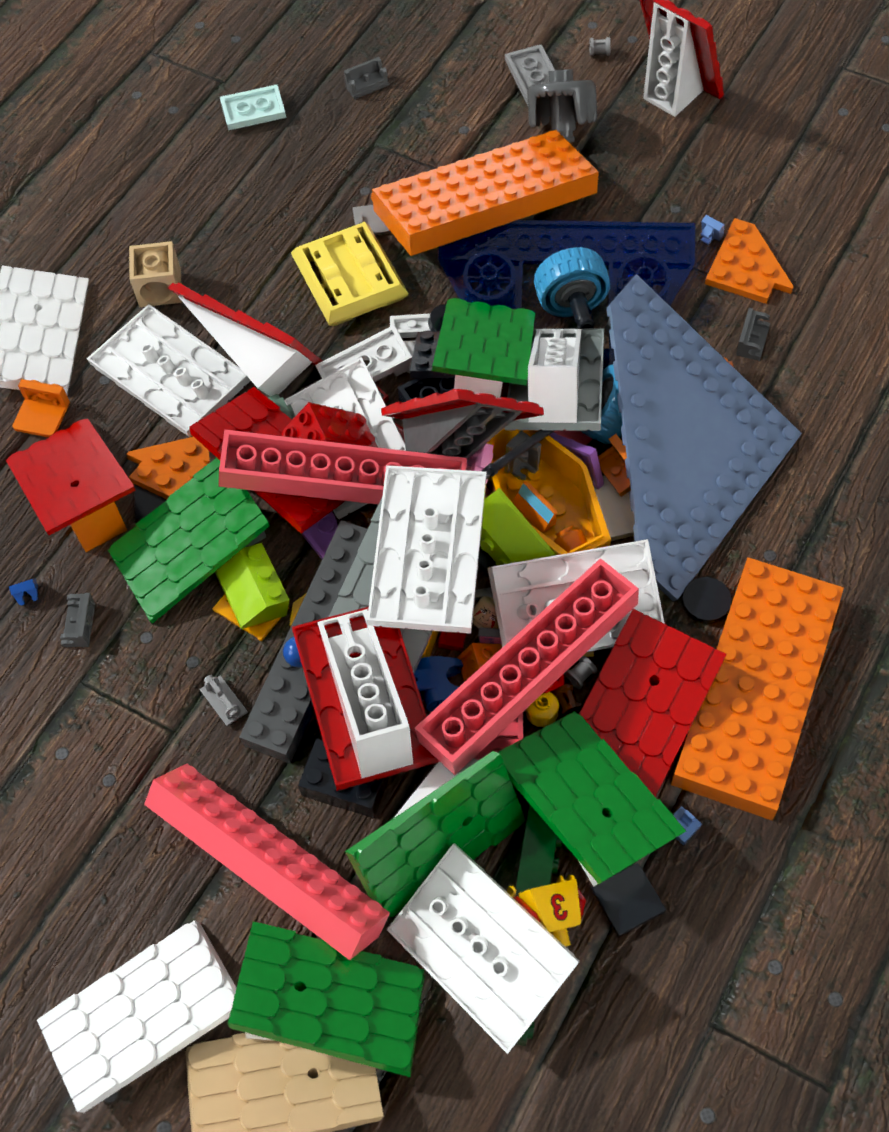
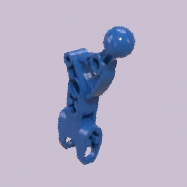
(430, 674)

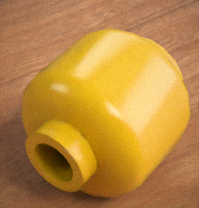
(543, 710)

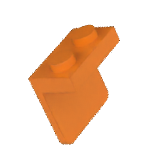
(41, 409)

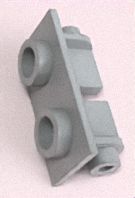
(222, 699)

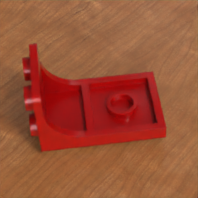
(330, 425)

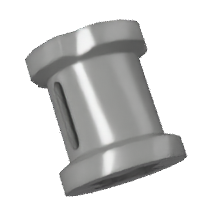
(600, 46)
(580, 672)

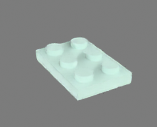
(252, 107)

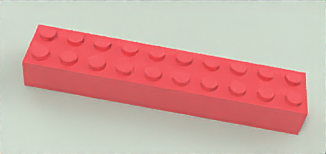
(316, 466)
(526, 666)
(268, 860)

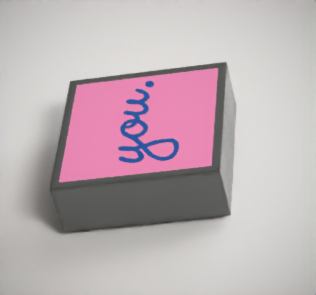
(489, 636)

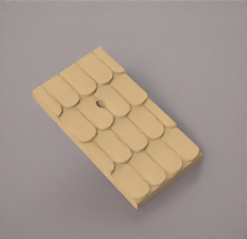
(276, 1088)

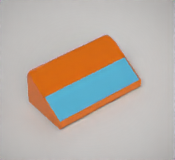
(535, 507)

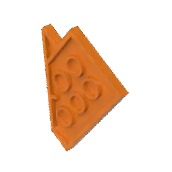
(168, 465)

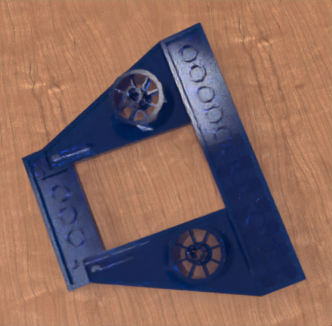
(628, 248)

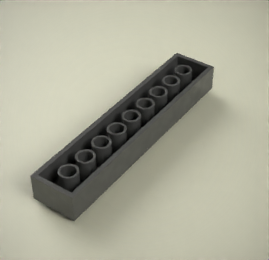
(284, 701)

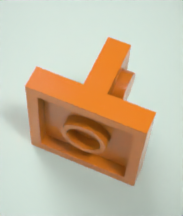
(613, 465)

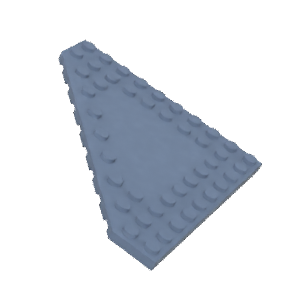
(691, 434)

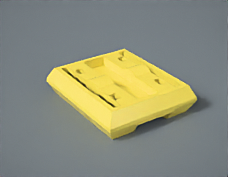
(349, 270)

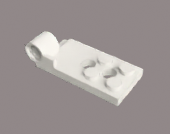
(383, 350)

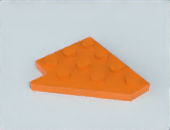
(747, 265)

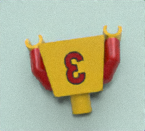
(554, 906)

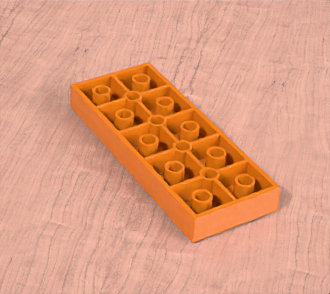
(484, 192)
(761, 695)

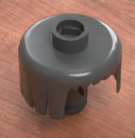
(563, 101)

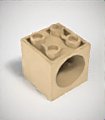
(152, 272)

